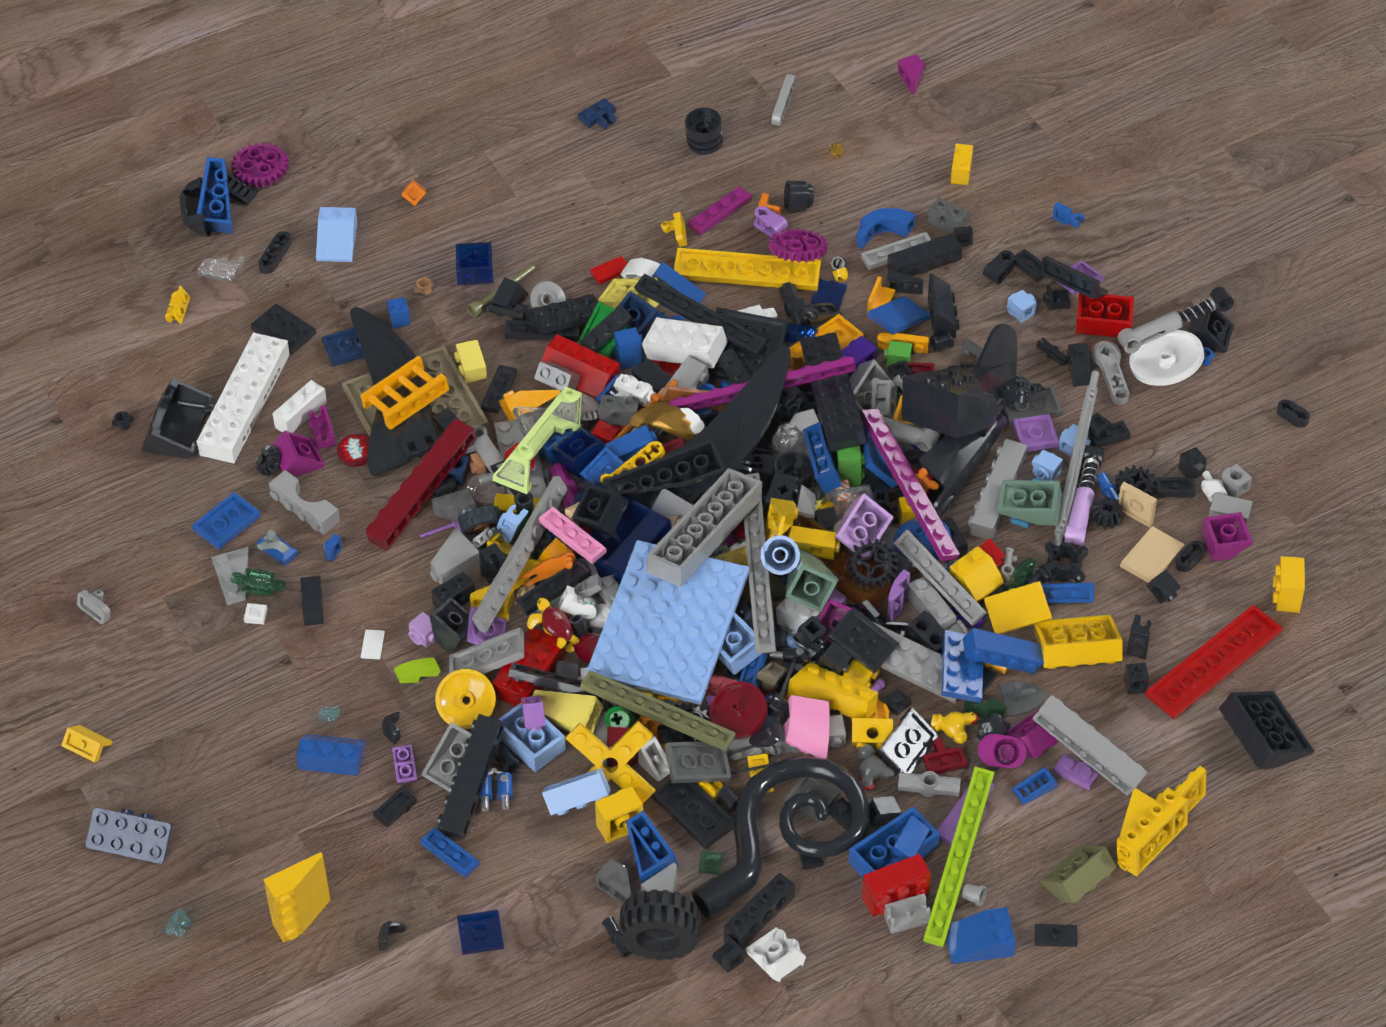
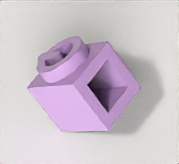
(421, 630)

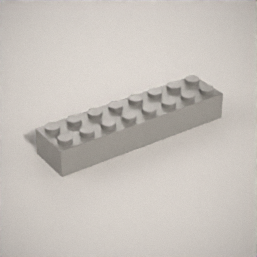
(704, 527)

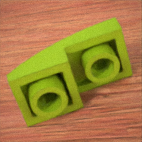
(412, 671)

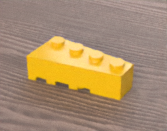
(841, 693)

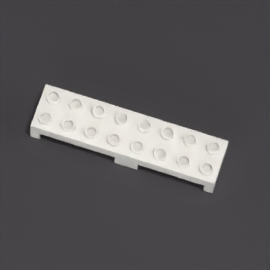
(243, 398)

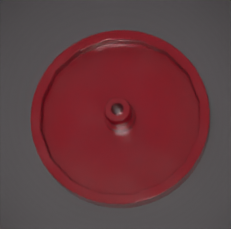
(739, 709)

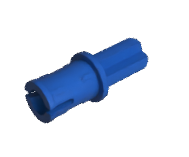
(1107, 487)

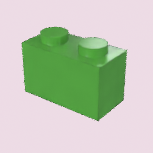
(849, 465)

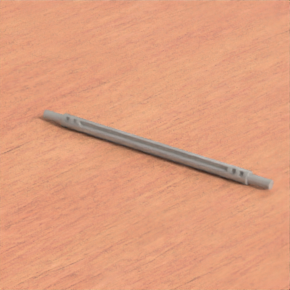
(1076, 458)

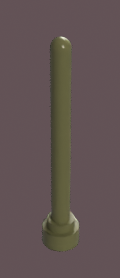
(475, 308)

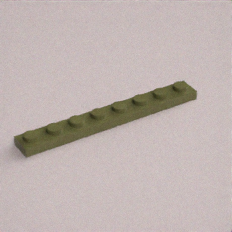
(658, 710)

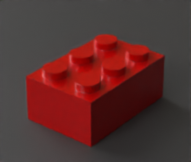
(1104, 315)
(895, 883)

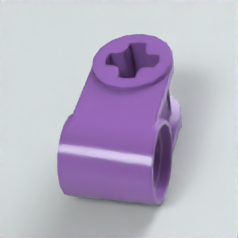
(770, 222)

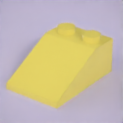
(619, 289)

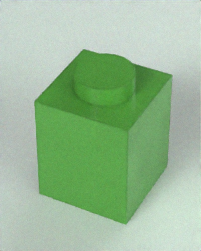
(898, 352)

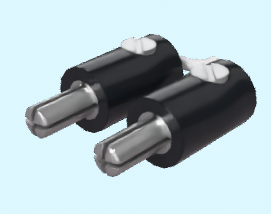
(788, 655)

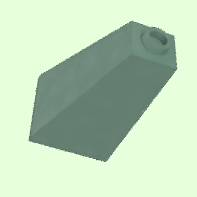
(810, 582)

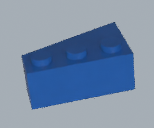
(649, 847)

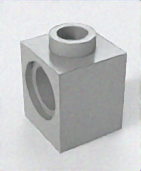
(1236, 480)

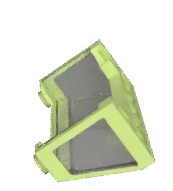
(559, 415)

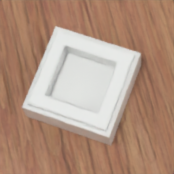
(255, 613)

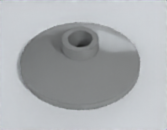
(546, 290)

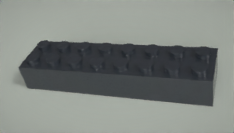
(834, 395)

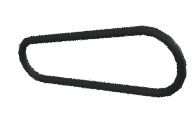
(752, 768)

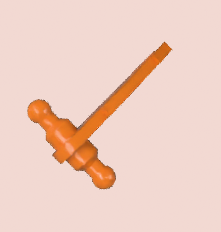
(550, 567)

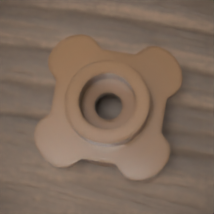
(424, 286)

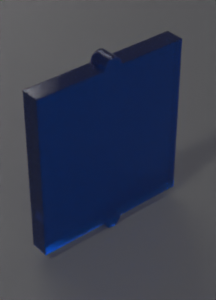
(829, 293)

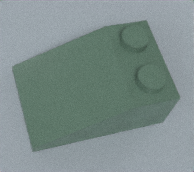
(1031, 501)

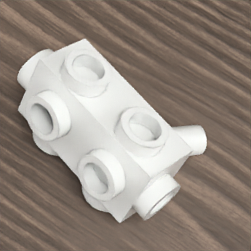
(630, 387)

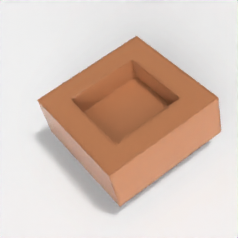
(477, 465)

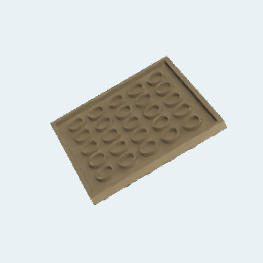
(457, 398)

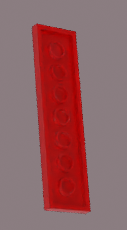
(1213, 662)

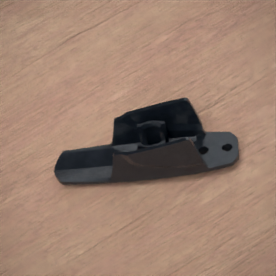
(954, 461)

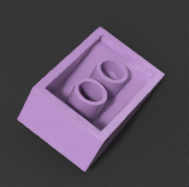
(863, 521)

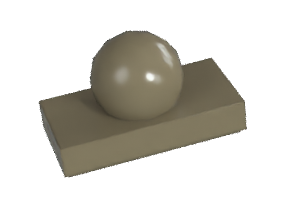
(771, 676)

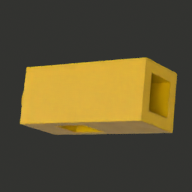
(816, 542)

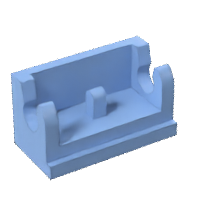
(510, 524)

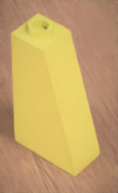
(569, 709)

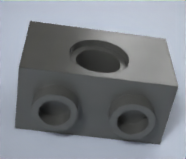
(947, 216)
(617, 409)

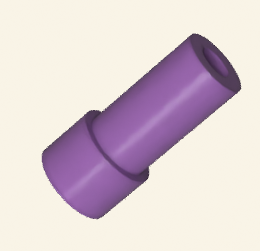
(878, 685)

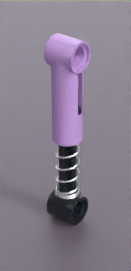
(1084, 496)

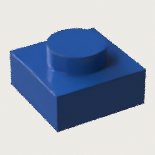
(332, 547)

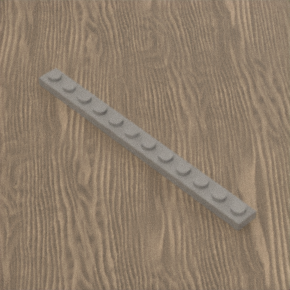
(759, 579)

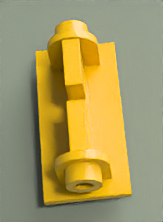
(178, 306)

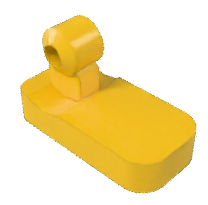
(679, 226)

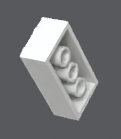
(676, 340)

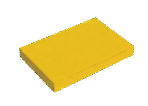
(1017, 608)

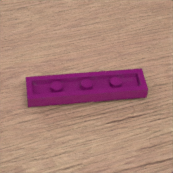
(719, 210)

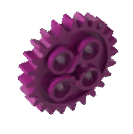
(260, 164)
(798, 245)

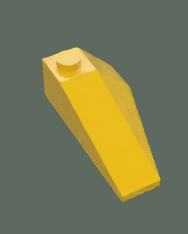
(780, 517)

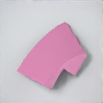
(808, 725)

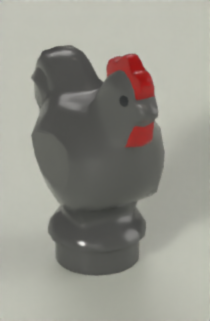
(872, 767)

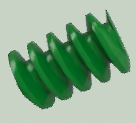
(615, 713)

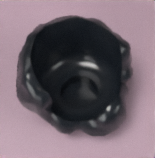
(992, 725)

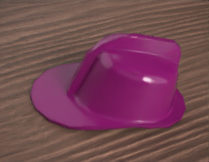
(1002, 751)

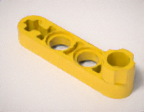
(631, 463)

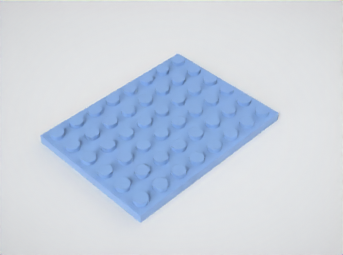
(668, 634)

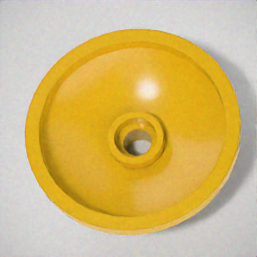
(464, 684)

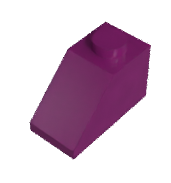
(911, 71)

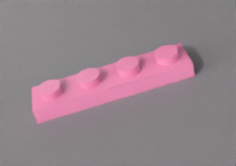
(572, 535)

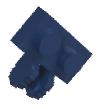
(598, 113)

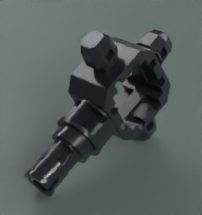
(1051, 569)

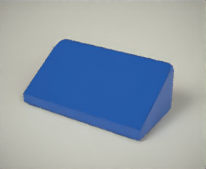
(911, 838)

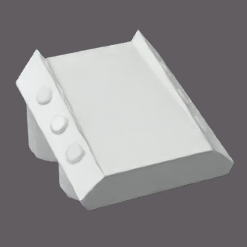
(776, 954)

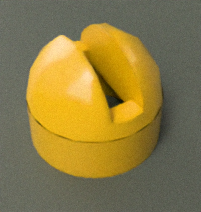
(841, 274)

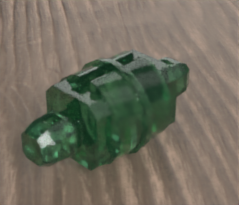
(258, 581)

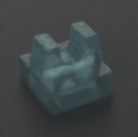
(174, 922)

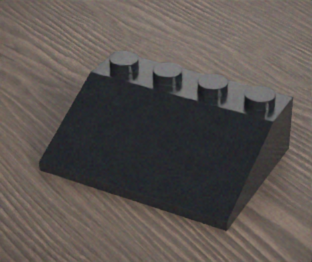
(1265, 728)

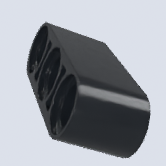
(312, 600)

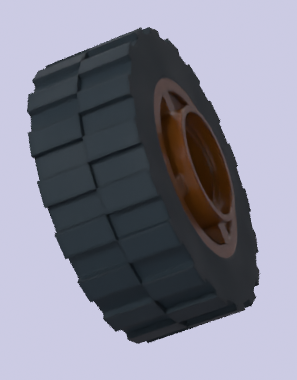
(479, 519)

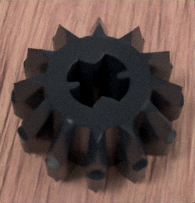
(1107, 513)

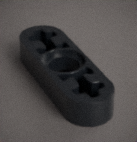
(286, 242)

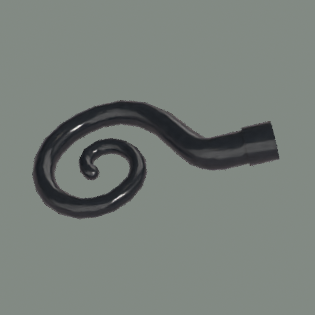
(720, 892)

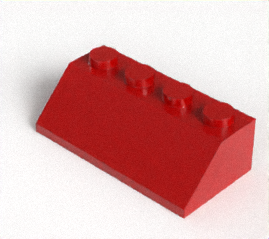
(593, 367)

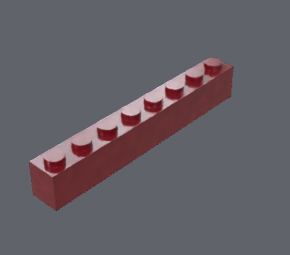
(420, 484)

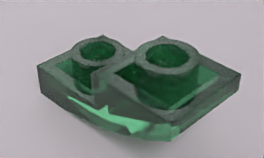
(1021, 572)
(984, 709)

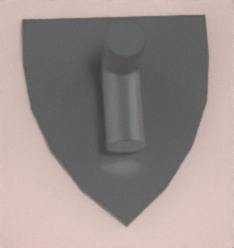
(1021, 697)

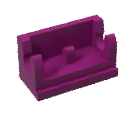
(321, 429)

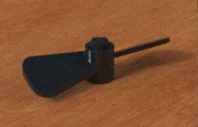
(777, 713)

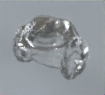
(788, 439)

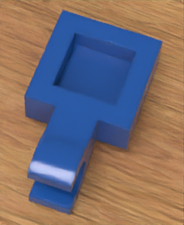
(1064, 215)

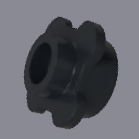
(122, 420)

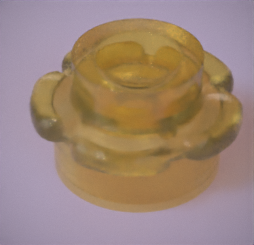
(836, 150)

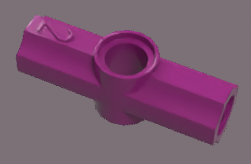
(560, 470)

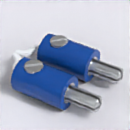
(504, 789)

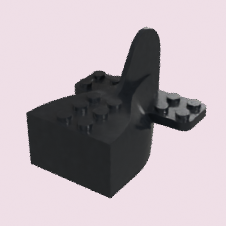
(966, 395)

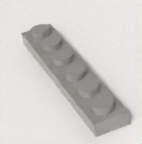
(940, 577)

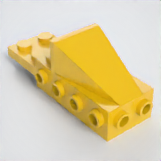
(1155, 823)

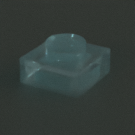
(329, 713)

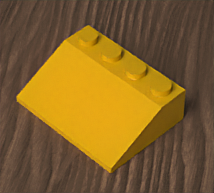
(1079, 641)
(297, 896)

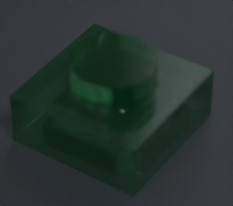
(710, 862)

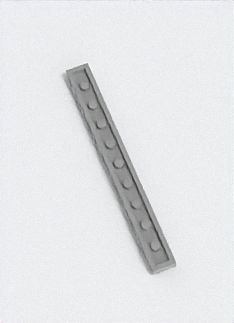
(518, 556)

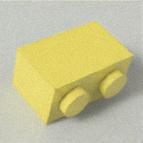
(471, 361)

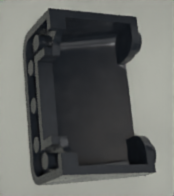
(177, 421)

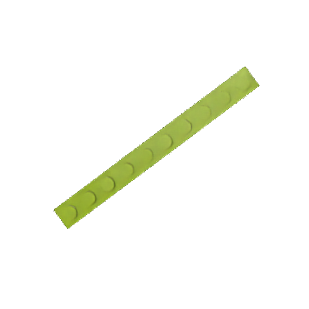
(958, 857)

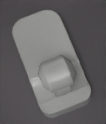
(93, 605)

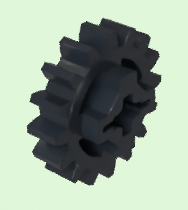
(1137, 478)

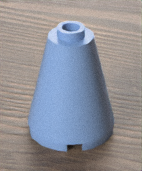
(772, 554)

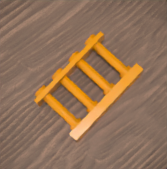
(411, 404)

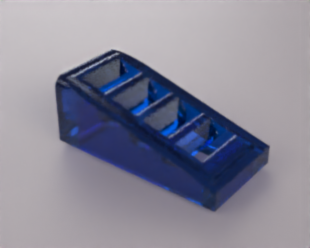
(799, 332)

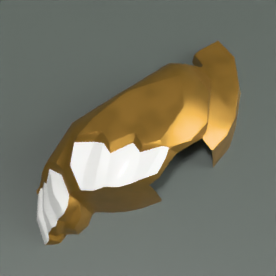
(674, 420)

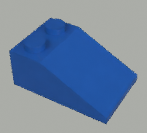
(981, 937)

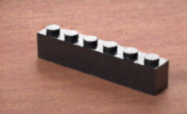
(471, 776)

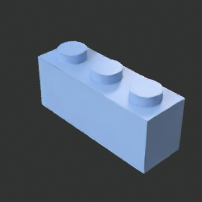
(576, 792)

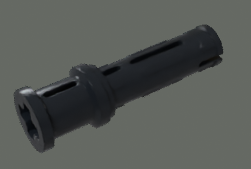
(505, 757)

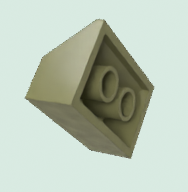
(1079, 873)

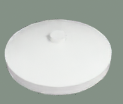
(1168, 359)

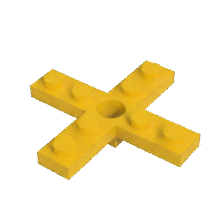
(622, 751)

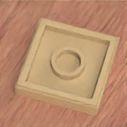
(1137, 504)

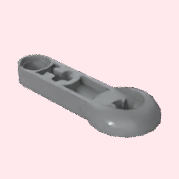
(1111, 369)

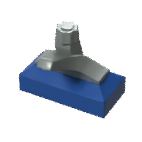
(277, 548)

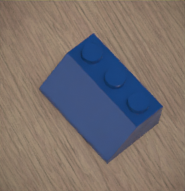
(330, 754)

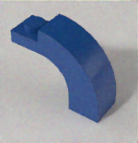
(884, 220)

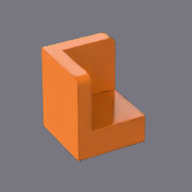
(413, 192)
(764, 201)

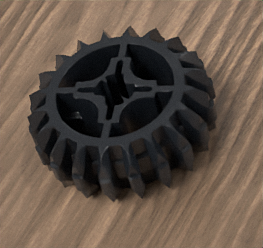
(880, 565)

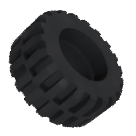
(659, 924)

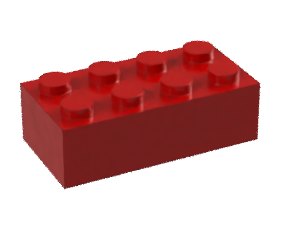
(540, 653)

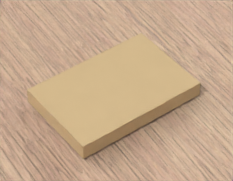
(1152, 554)

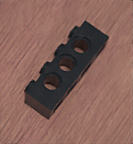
(760, 910)

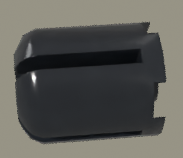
(790, 403)

